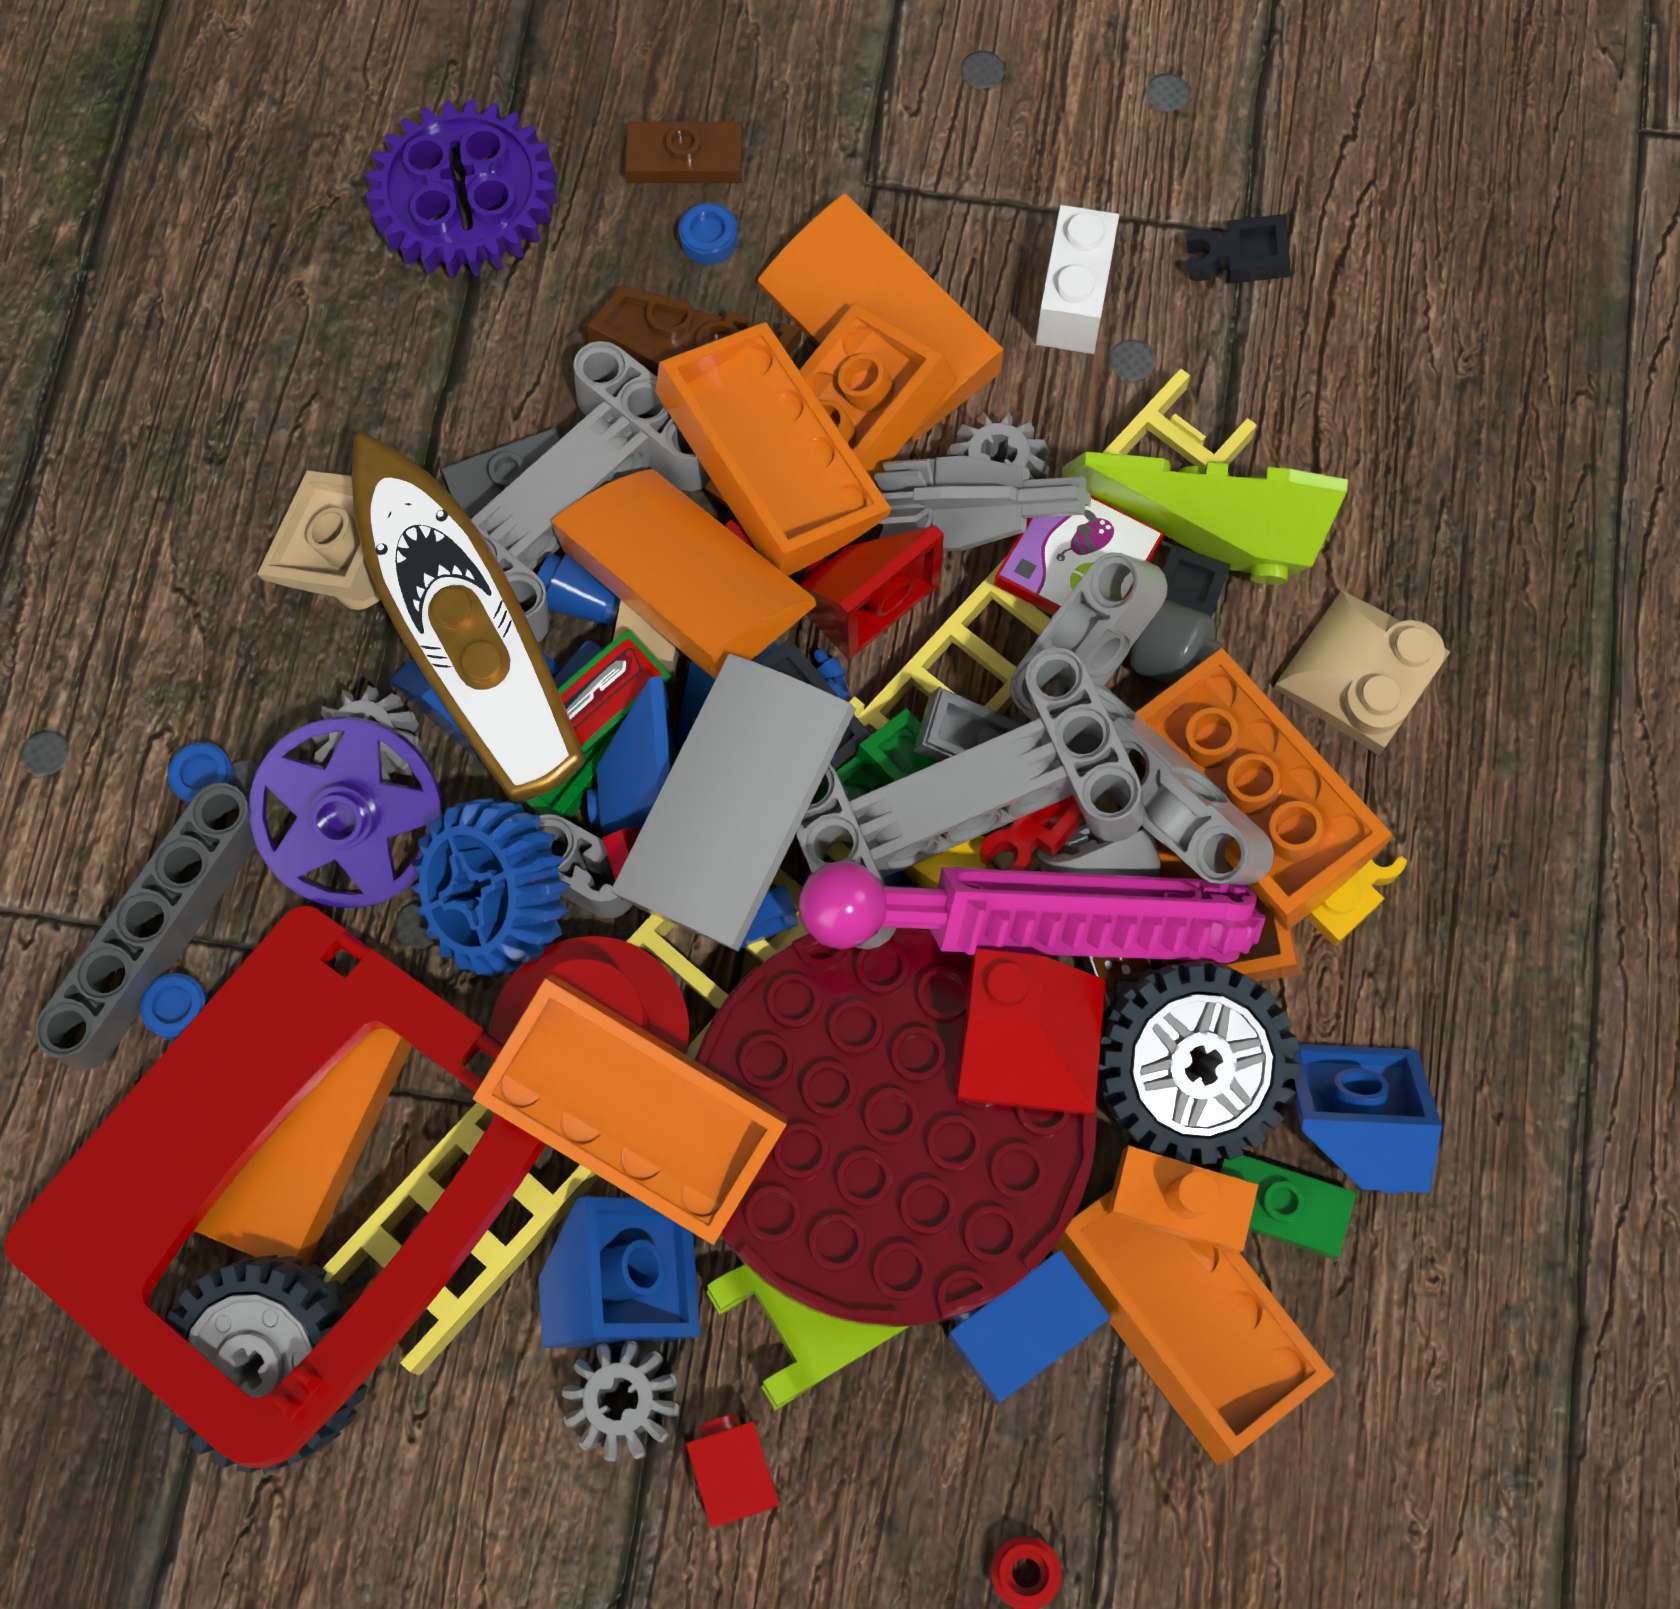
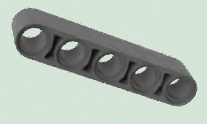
(120, 941)

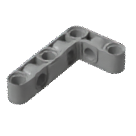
(1178, 799)

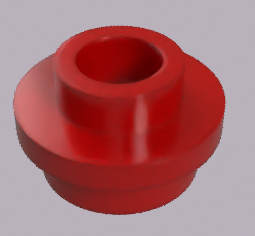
(1049, 1573)

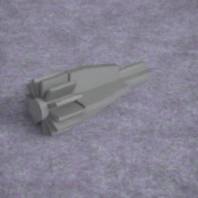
(973, 498)

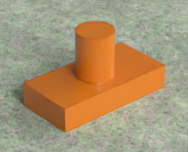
(1182, 1199)

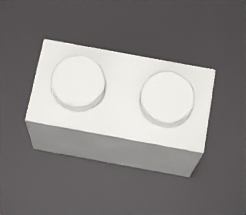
(1077, 279)

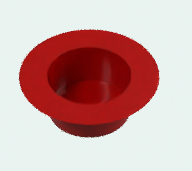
(610, 973)

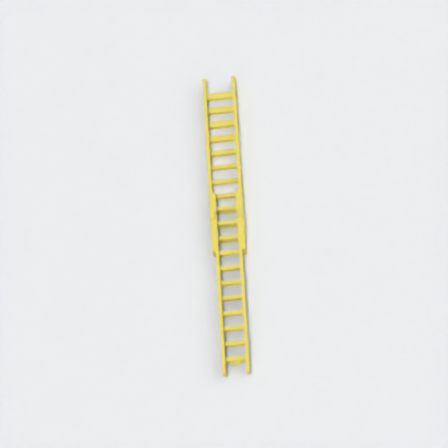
(550, 1208)

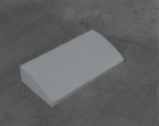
(733, 801)

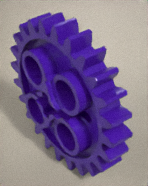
(408, 196)

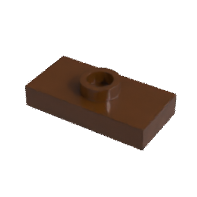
(684, 152)

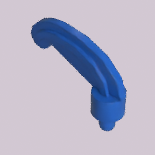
(833, 673)

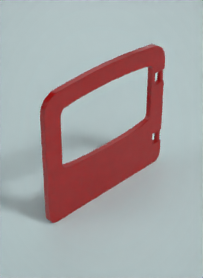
(191, 1127)

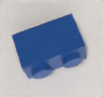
(1027, 1327)

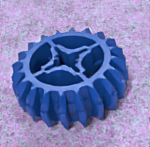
(489, 886)

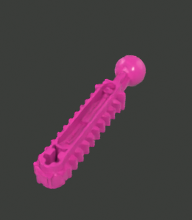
(1038, 913)

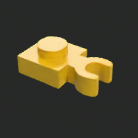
(1353, 901)

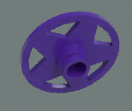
(343, 811)

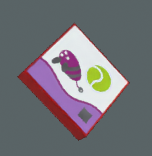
(1060, 550)

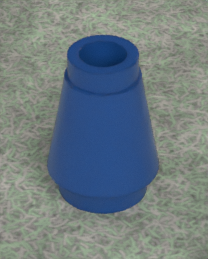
(576, 592)

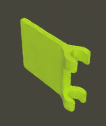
(812, 1339)

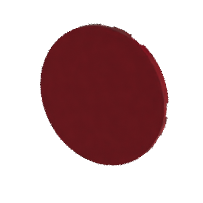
(883, 1184)

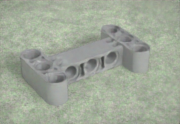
(592, 454)
(985, 785)

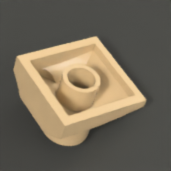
(321, 544)
(1363, 670)

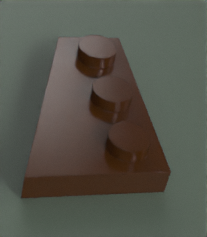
(661, 326)

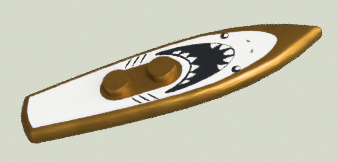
(461, 622)

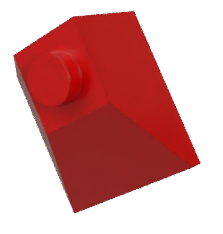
(873, 585)
(1031, 1033)

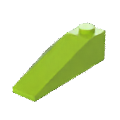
(1253, 523)

